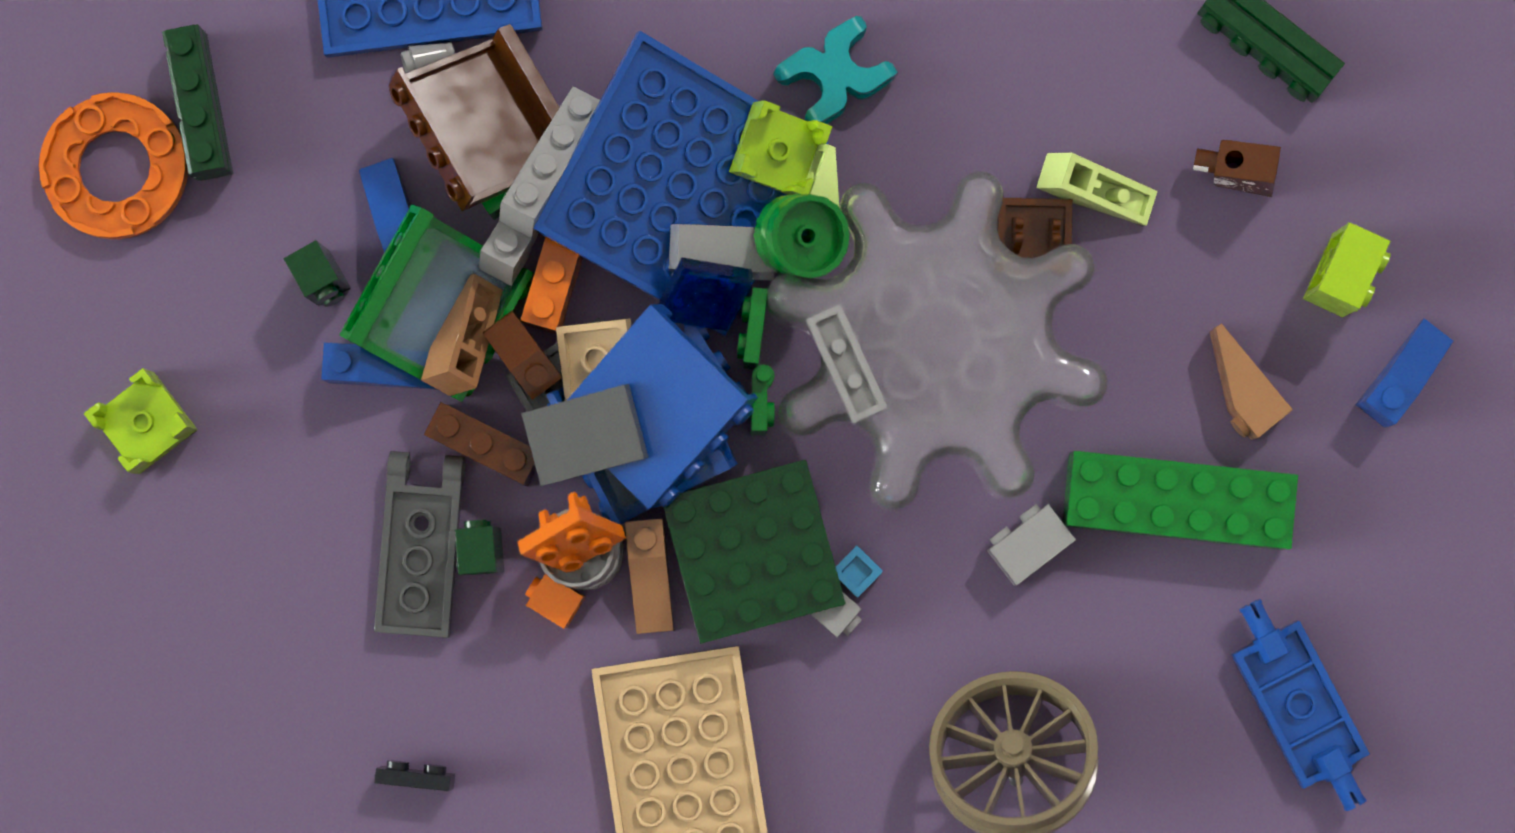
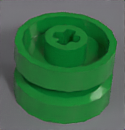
(802, 235)

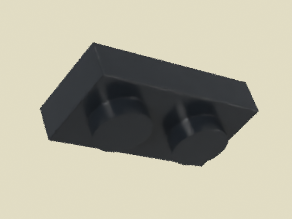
(398, 774)

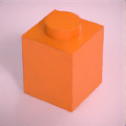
(554, 600)

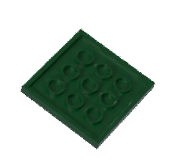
(753, 551)

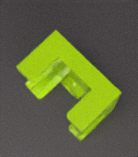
(778, 149)
(142, 422)

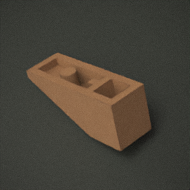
(460, 346)
(1246, 390)
(649, 575)

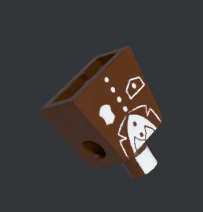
(1256, 169)

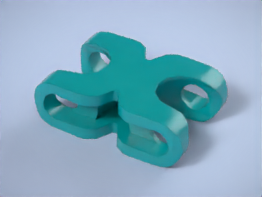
(835, 71)

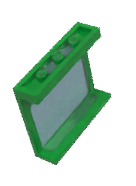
(417, 290)

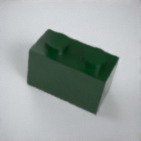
(317, 274)
(479, 548)

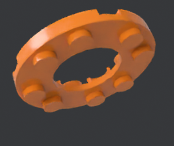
(62, 159)

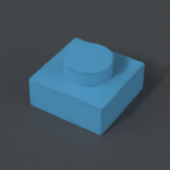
(857, 571)

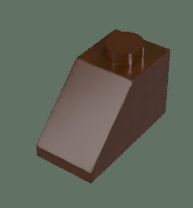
(522, 355)

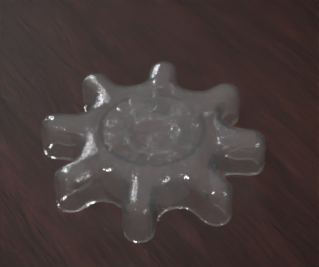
(951, 338)

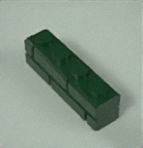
(1275, 43)
(197, 102)

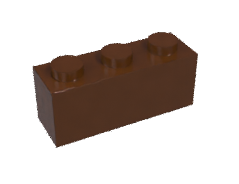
(482, 443)

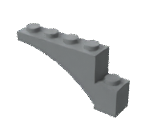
(522, 205)

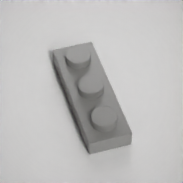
(846, 364)

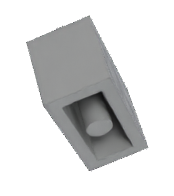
(1030, 543)

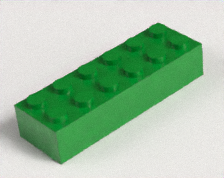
(1180, 500)

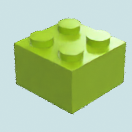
(1347, 270)

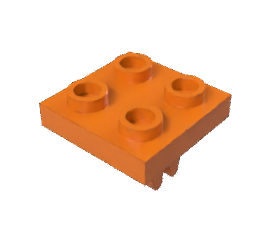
(572, 537)

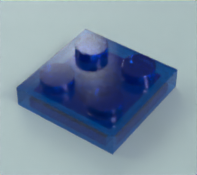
(706, 293)

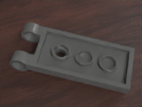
(416, 564)

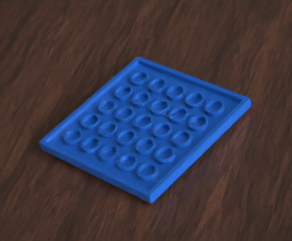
(653, 160)

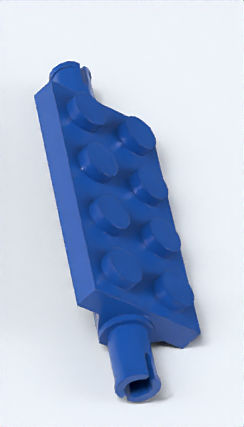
(1301, 705)

